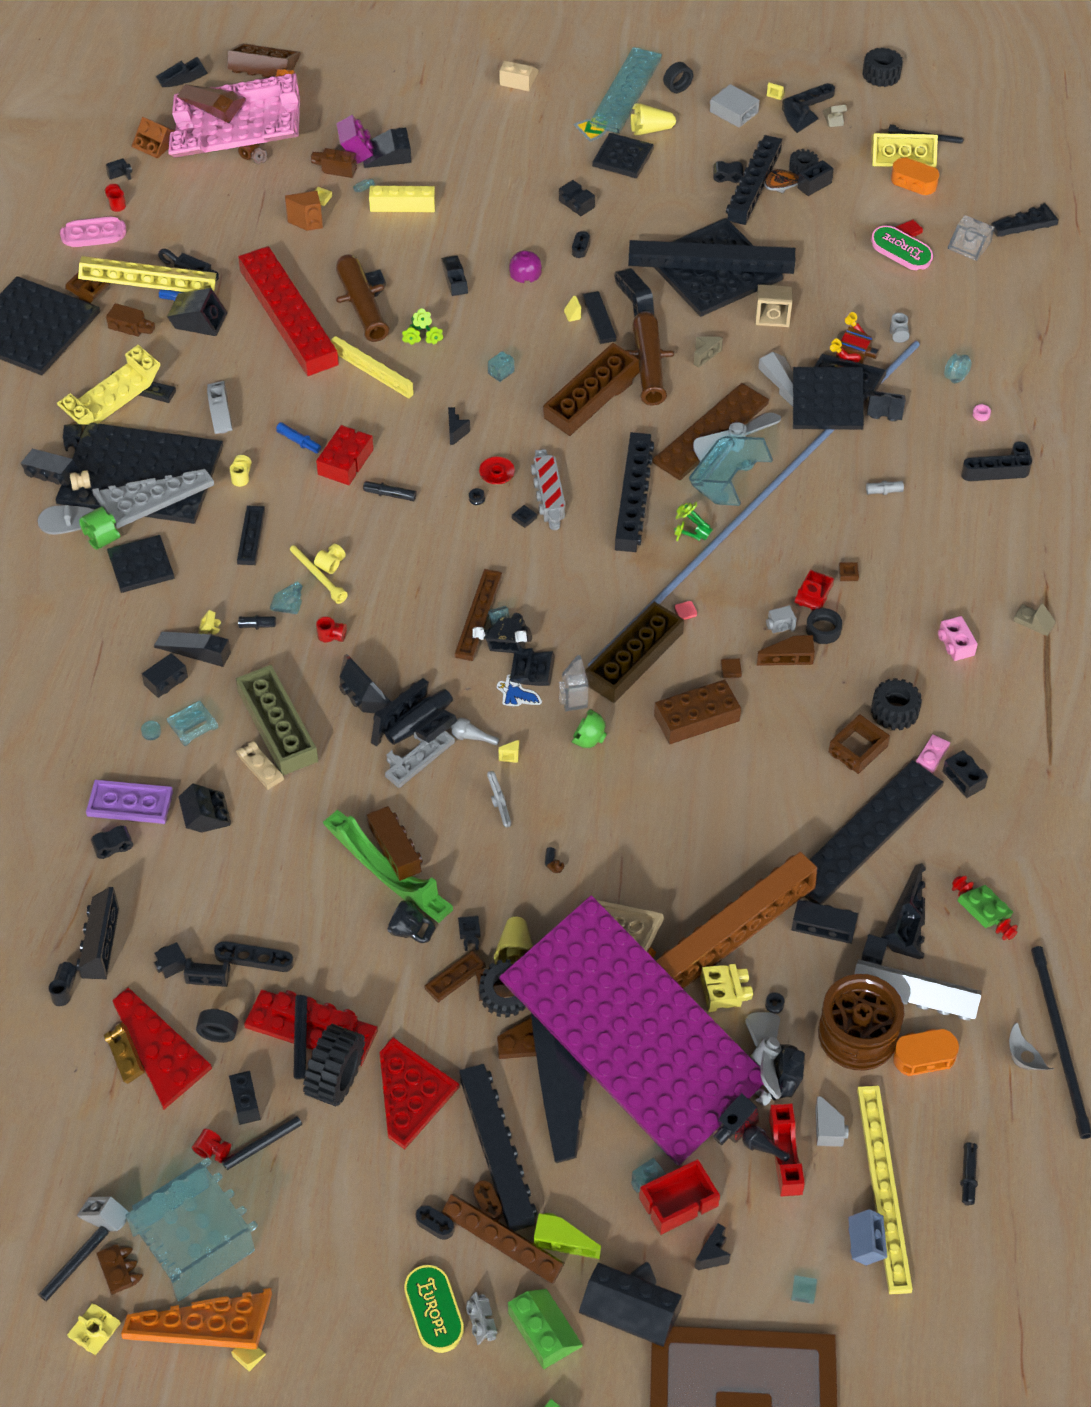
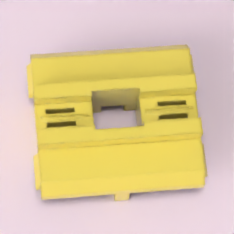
(94, 1341)

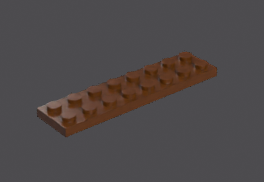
(738, 406)

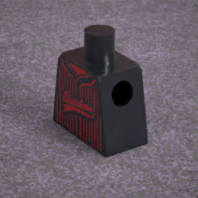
(736, 1120)

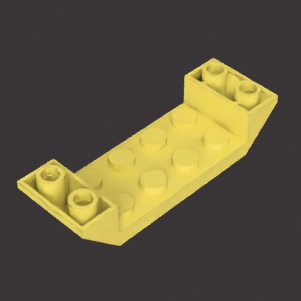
(114, 390)

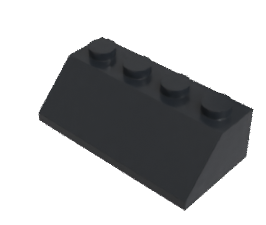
(99, 935)
(631, 1304)

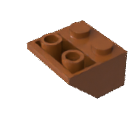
(152, 137)

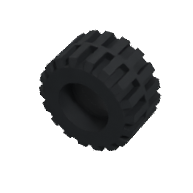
(882, 67)
(896, 716)
(491, 999)

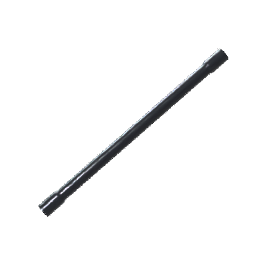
(1082, 1119)

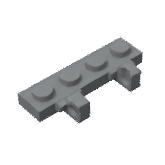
(405, 768)

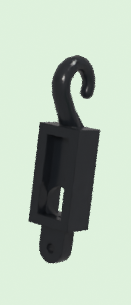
(186, 262)

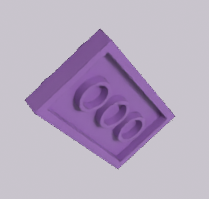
(129, 801)

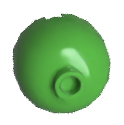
(590, 730)

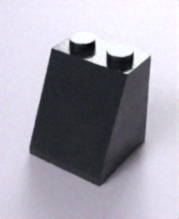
(198, 312)

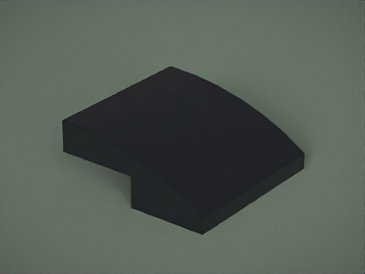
(532, 668)

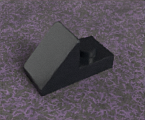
(457, 427)
(712, 1252)

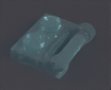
(188, 719)

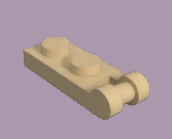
(260, 765)

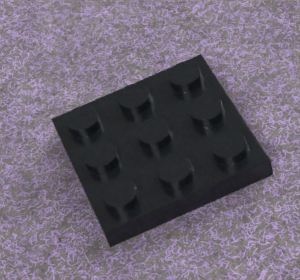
(623, 155)
(140, 563)

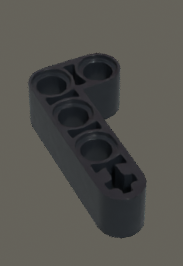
(635, 290)
(999, 467)

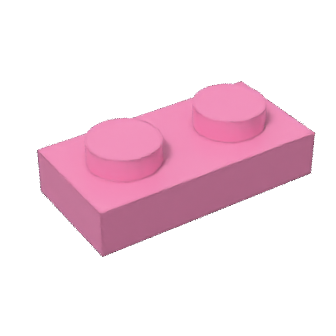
(933, 753)

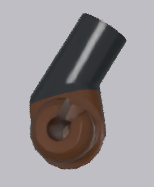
(550, 862)

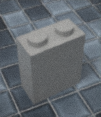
(734, 105)

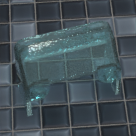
(722, 462)

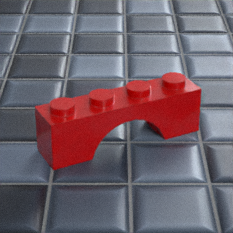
(783, 1135)

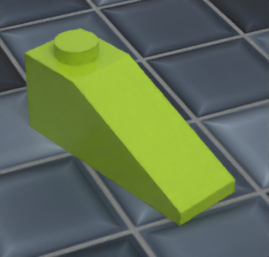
(558, 1235)

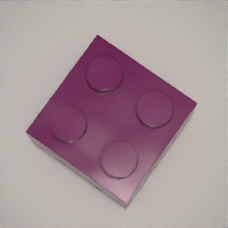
(355, 138)

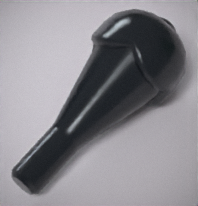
(756, 1139)

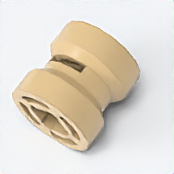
(80, 480)

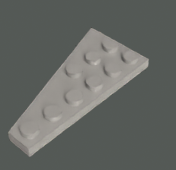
(150, 495)

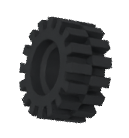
(799, 157)

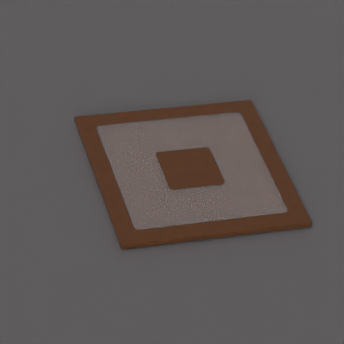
(743, 1369)

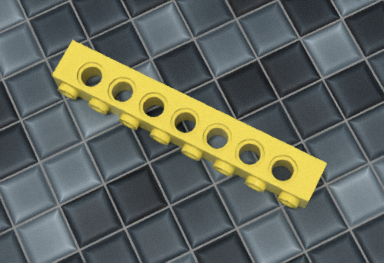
(144, 275)

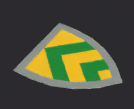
(588, 131)

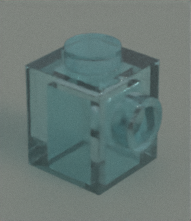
(501, 366)
(646, 1173)

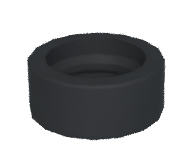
(672, 72)
(824, 614)
(217, 1025)

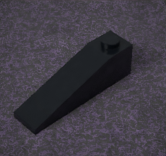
(196, 646)

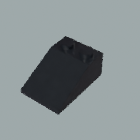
(390, 149)

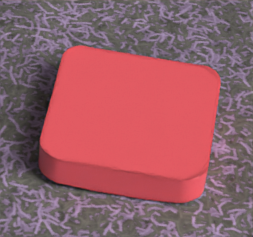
(686, 610)

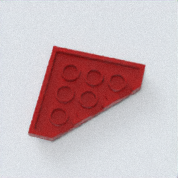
(411, 1091)

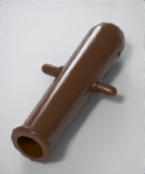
(362, 297)
(649, 355)

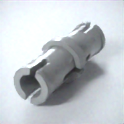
(884, 487)

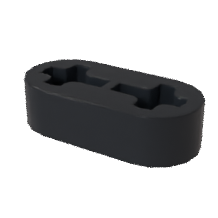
(577, 243)
(437, 1219)

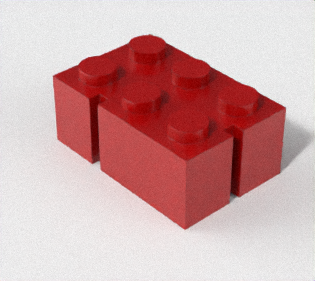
(344, 455)
(679, 1196)

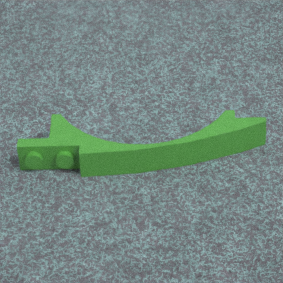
(417, 891)

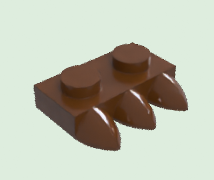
(117, 1269)

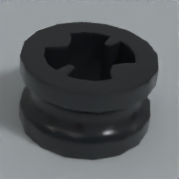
(477, 492)
(780, 1003)

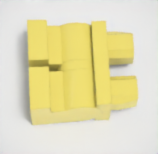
(723, 986)

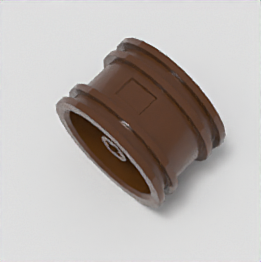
(860, 1038)

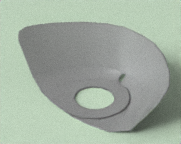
(1019, 1045)

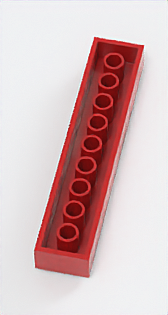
(288, 311)

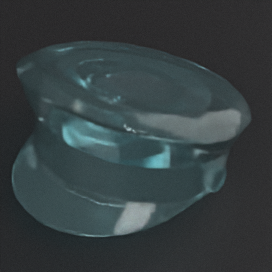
(957, 368)

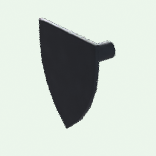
(798, 115)

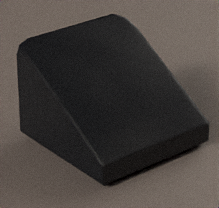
(645, 1273)

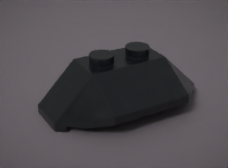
(360, 688)

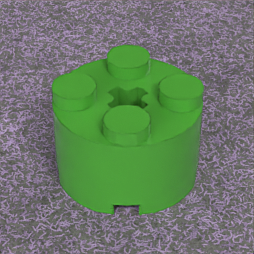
(99, 528)

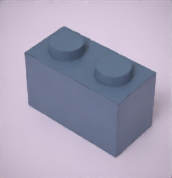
(867, 1237)

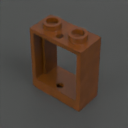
(867, 730)

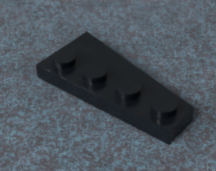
(1029, 221)
(394, 709)

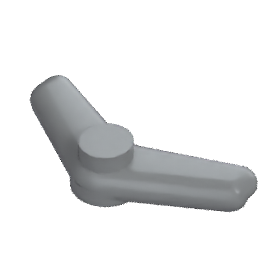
(499, 799)

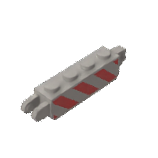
(549, 488)

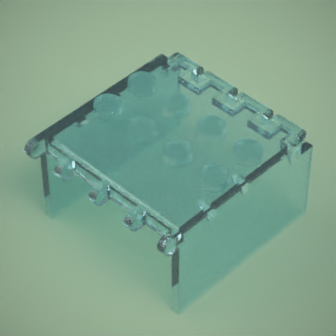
(192, 1228)

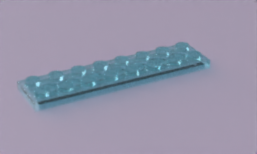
(625, 90)

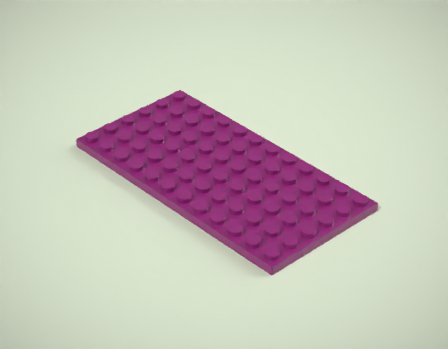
(633, 1029)

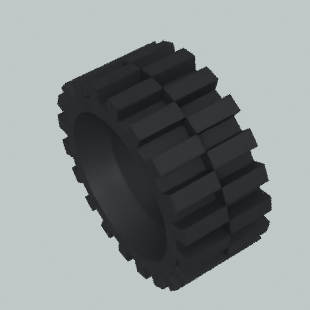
(334, 1065)

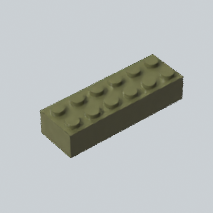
(277, 720)

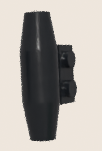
(426, 719)

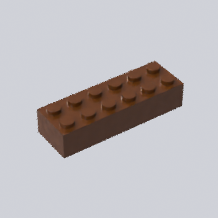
(591, 389)

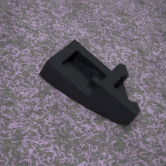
(375, 278)

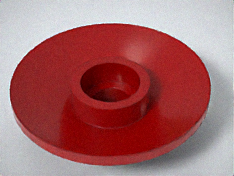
(496, 470)

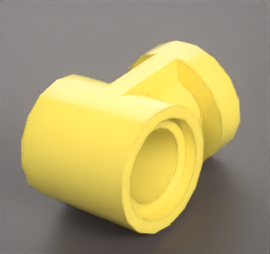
(240, 470)
(330, 560)

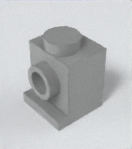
(781, 620)

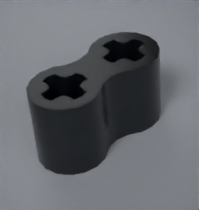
(728, 171)
(111, 842)

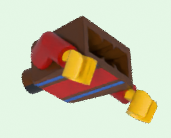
(855, 343)

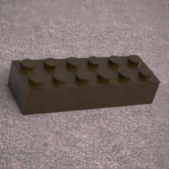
(634, 652)

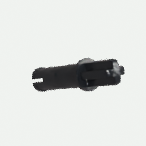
(390, 491)
(969, 1173)

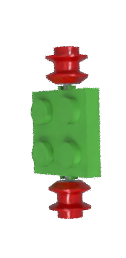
(985, 907)

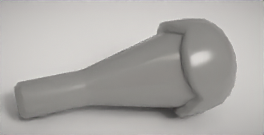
(465, 730)

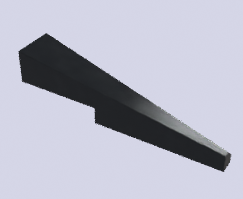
(908, 917)

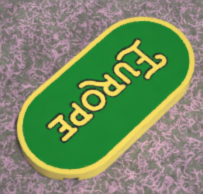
(434, 1308)

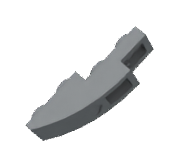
(219, 407)

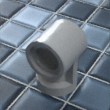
(899, 327)

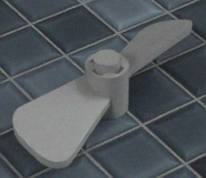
(704, 444)
(764, 1032)

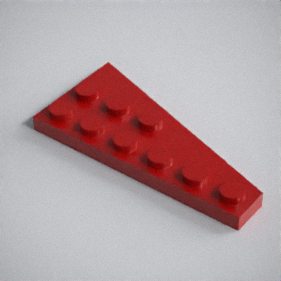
(164, 1054)

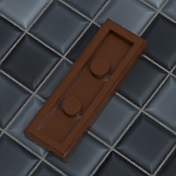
(455, 976)

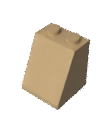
(773, 305)

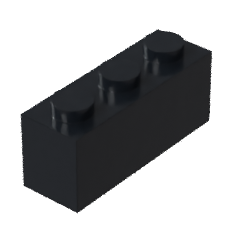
(49, 467)
(824, 921)

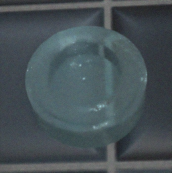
(151, 730)

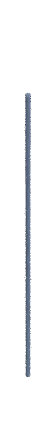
(756, 502)

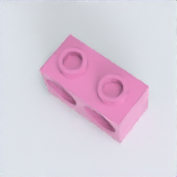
(957, 638)

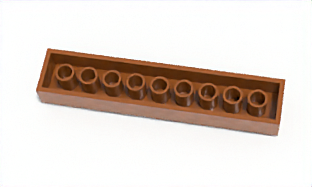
(740, 920)

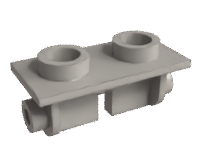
(478, 1308)

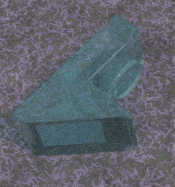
(288, 599)

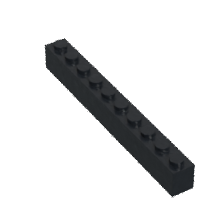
(711, 256)

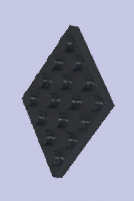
(828, 398)

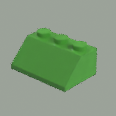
(543, 1326)

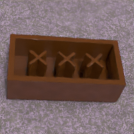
(697, 711)

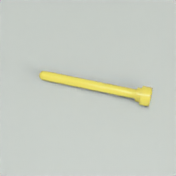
(337, 593)

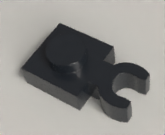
(72, 435)
(469, 931)

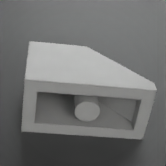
(829, 1125)
(104, 1212)

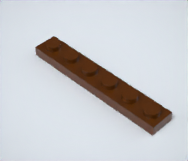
(478, 614)
(503, 1238)

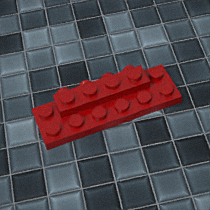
(275, 1017)

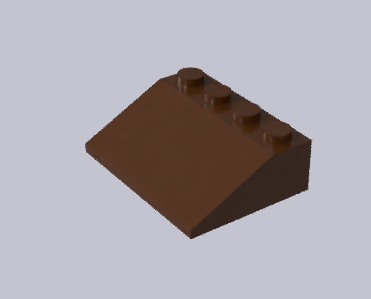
(260, 60)

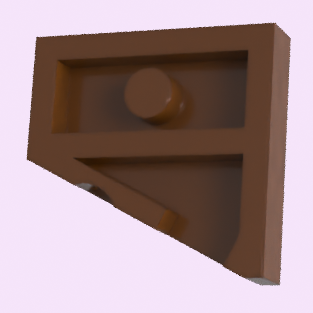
(517, 1042)

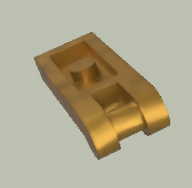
(124, 1053)

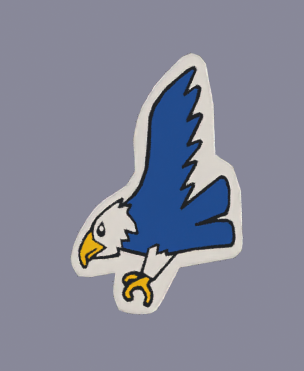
(515, 695)

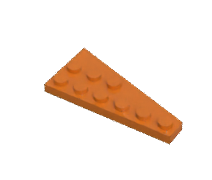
(208, 1322)

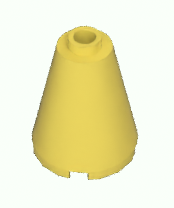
(650, 119)
(514, 941)

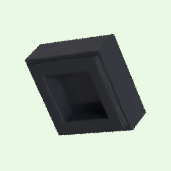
(524, 516)

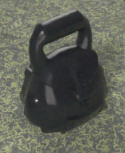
(408, 921)

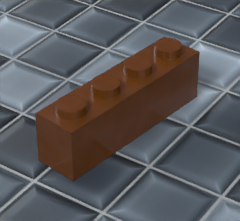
(394, 843)

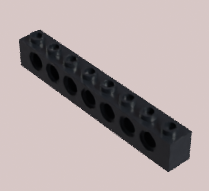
(752, 183)
(633, 490)

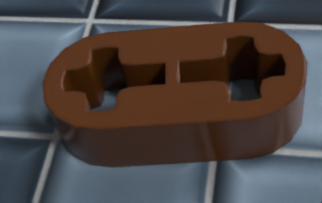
(491, 1199)

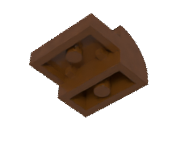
(86, 289)

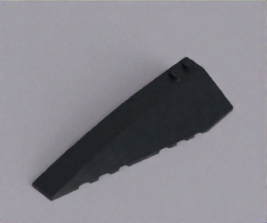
(562, 1091)

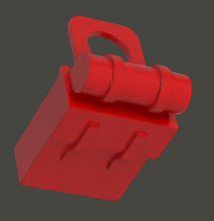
(814, 590)

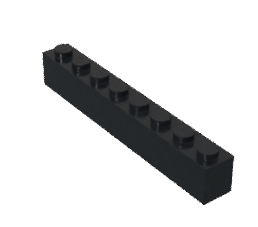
(497, 1147)

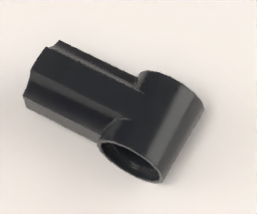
(62, 983)

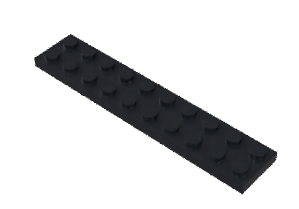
(871, 829)

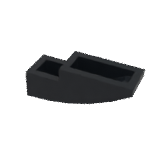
(182, 73)
(455, 275)

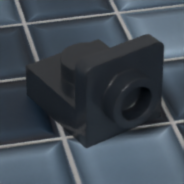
(118, 168)

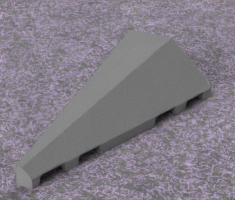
(780, 373)

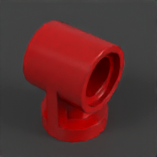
(115, 197)
(329, 630)
(210, 1144)

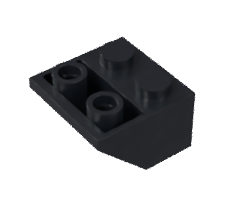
(204, 808)

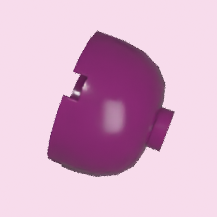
(525, 266)

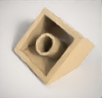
(517, 75)

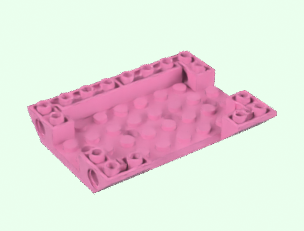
(265, 116)

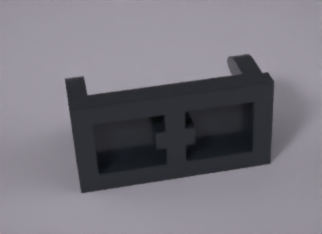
(206, 973)

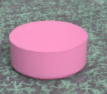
(981, 412)

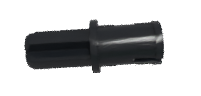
(257, 622)

